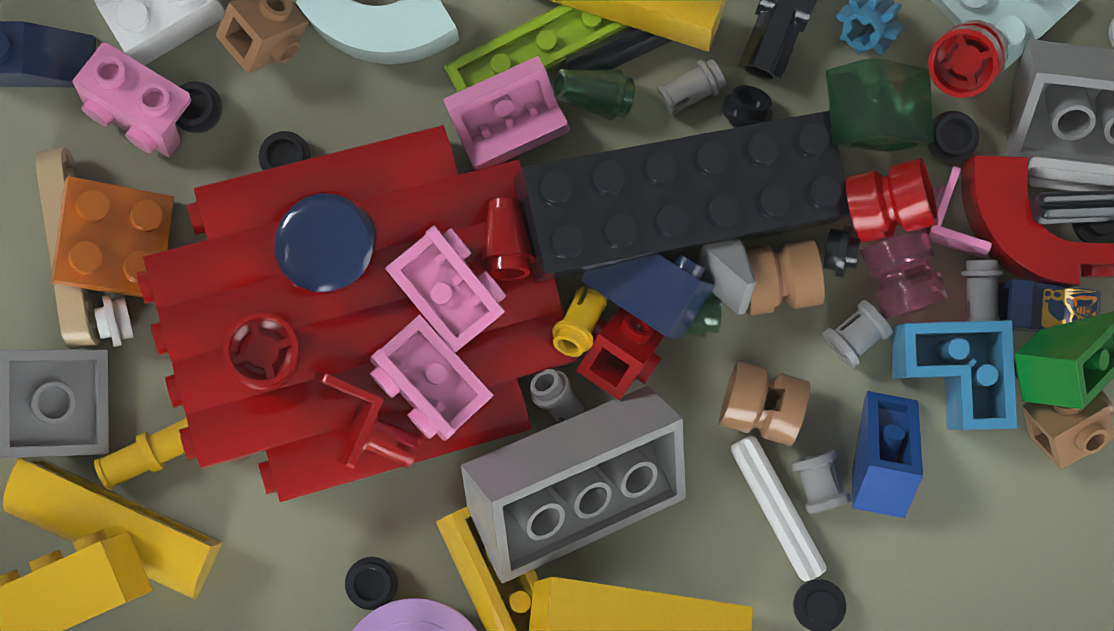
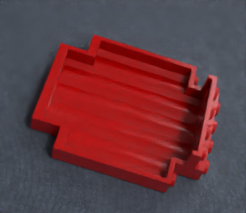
(210, 284)

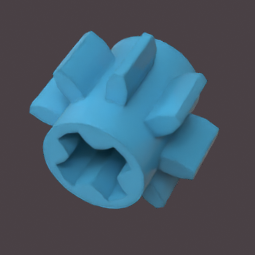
(870, 24)

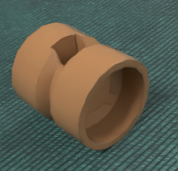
(786, 276)
(746, 397)

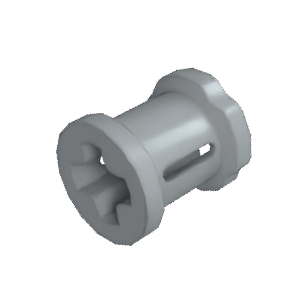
(858, 334)
(821, 481)

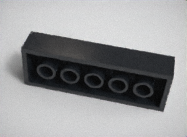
(681, 194)

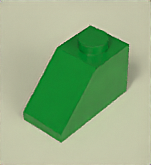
(1067, 362)

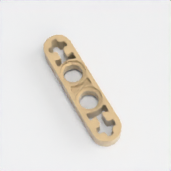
(73, 303)

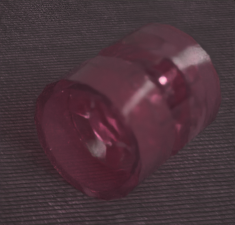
(906, 254)

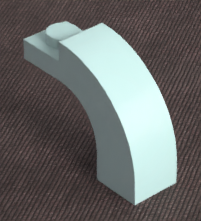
(383, 33)

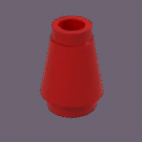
(506, 241)

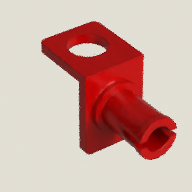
(369, 431)

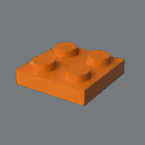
(106, 235)

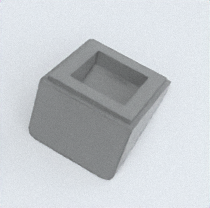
(730, 272)

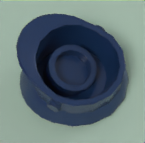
(324, 242)

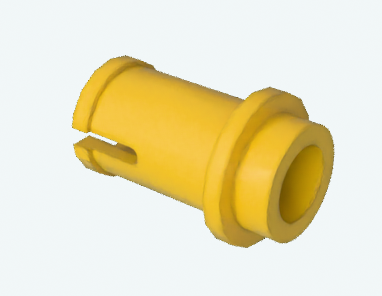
(574, 332)

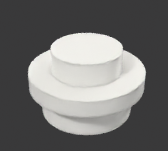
(113, 320)

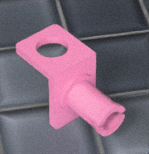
(950, 238)

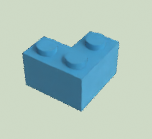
(975, 366)

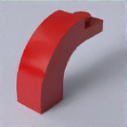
(1000, 213)

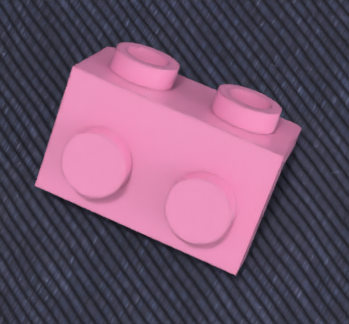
(133, 98)
(507, 114)
(447, 288)
(429, 379)

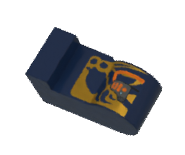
(1044, 305)

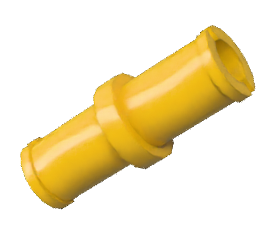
(145, 454)

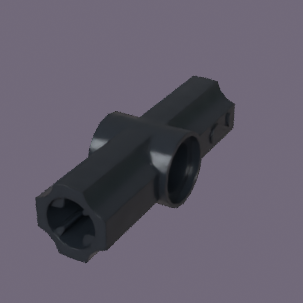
(775, 37)

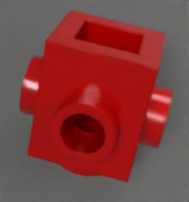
(621, 353)

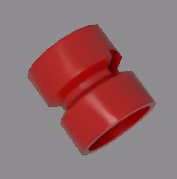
(968, 58)
(892, 200)
(262, 351)

